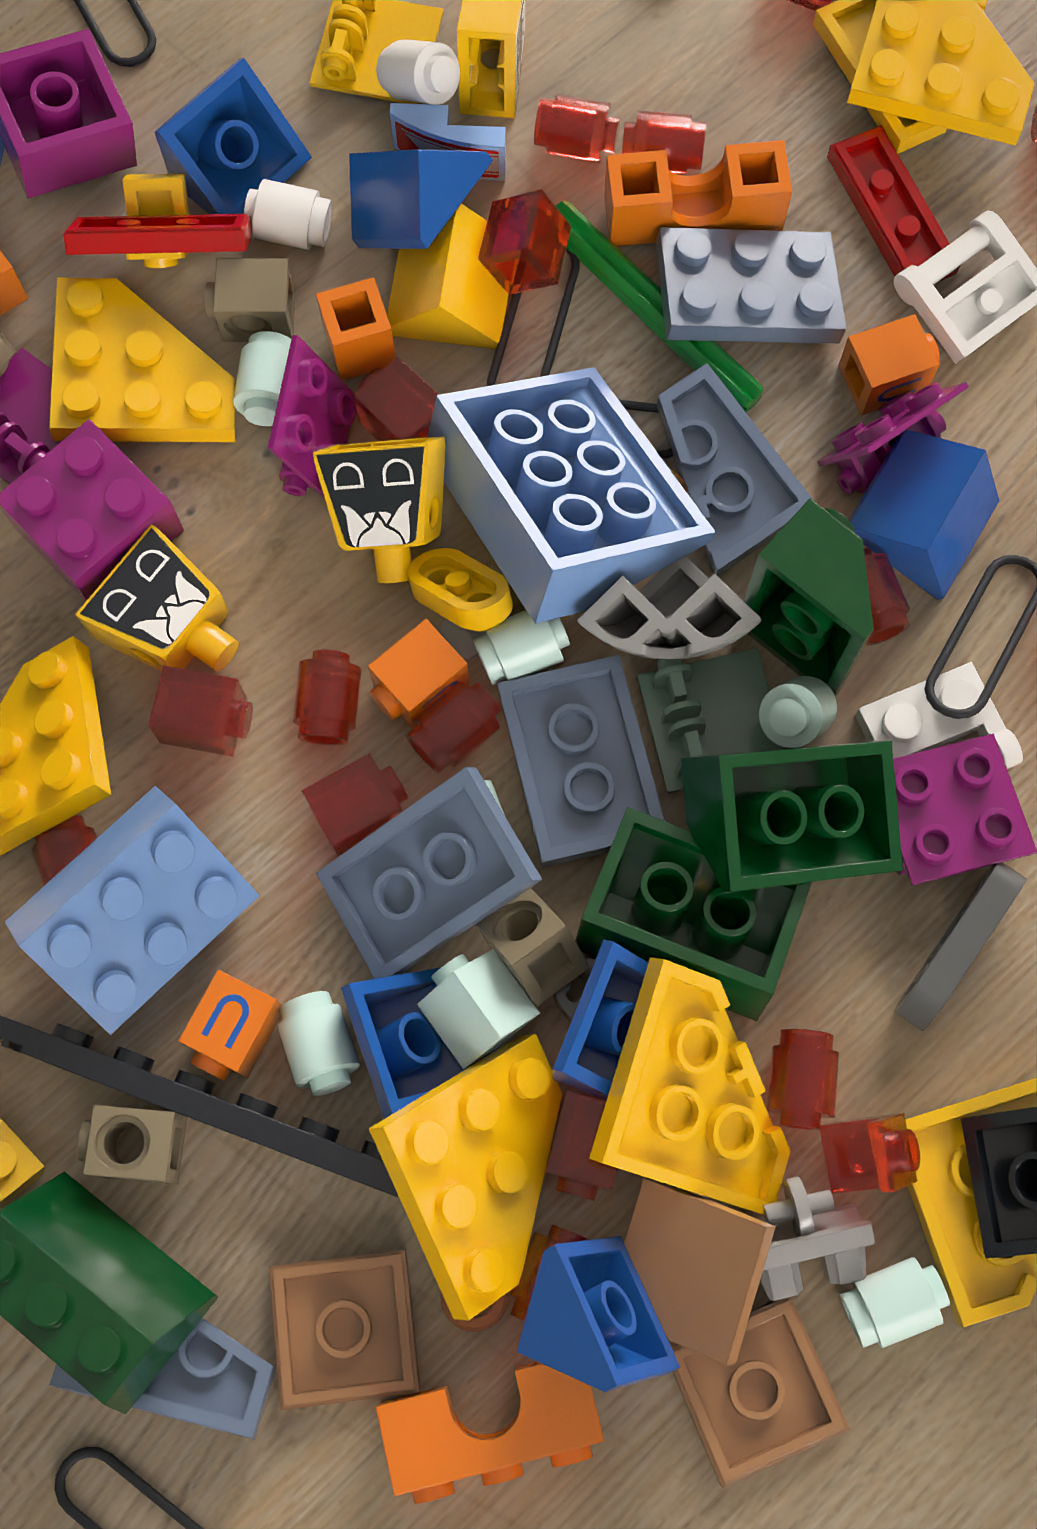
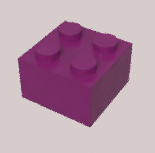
(62, 114)
(86, 507)

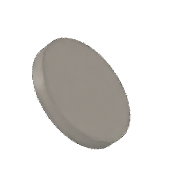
(460, 639)

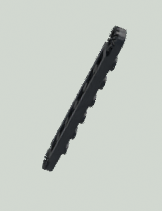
(192, 1098)

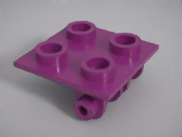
(24, 415)
(310, 415)
(864, 448)
(958, 811)

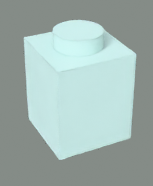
(476, 1006)

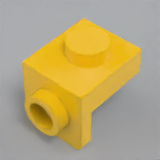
(156, 196)

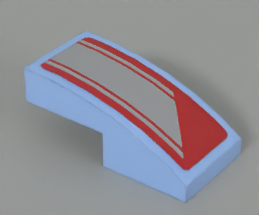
(430, 129)

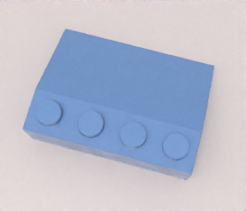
(563, 489)

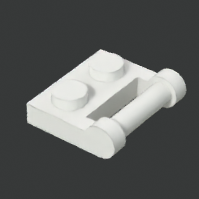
(985, 301)
(917, 727)

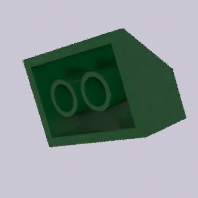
(813, 595)
(794, 814)
(668, 905)
(94, 1291)

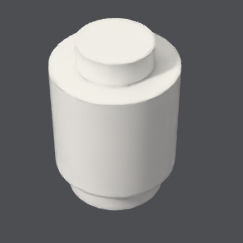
(418, 71)
(289, 214)

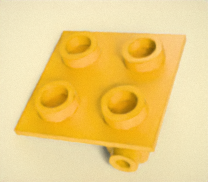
(359, 33)

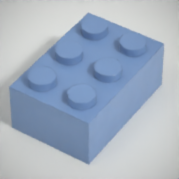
(131, 910)

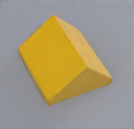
(446, 289)

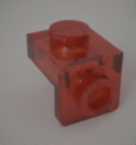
(870, 1153)

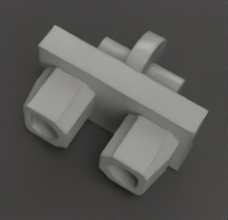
(809, 1229)

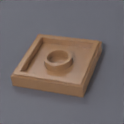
(698, 1266)
(344, 1329)
(766, 1402)

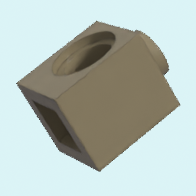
(251, 297)
(534, 946)
(162, 1144)

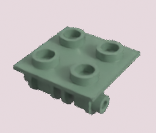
(704, 709)

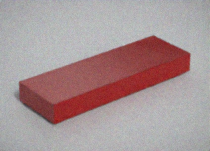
(887, 200)
(158, 234)

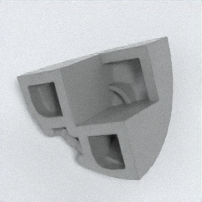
(671, 616)

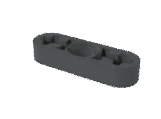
(960, 945)

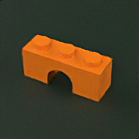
(741, 193)
(433, 1448)

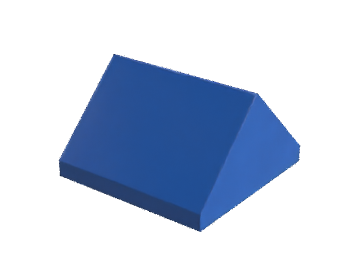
(230, 141)
(409, 194)
(927, 508)
(601, 1021)
(397, 1039)
(595, 1317)

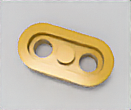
(460, 589)

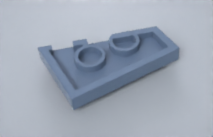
(727, 468)
(204, 1383)

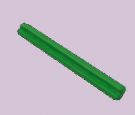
(645, 300)

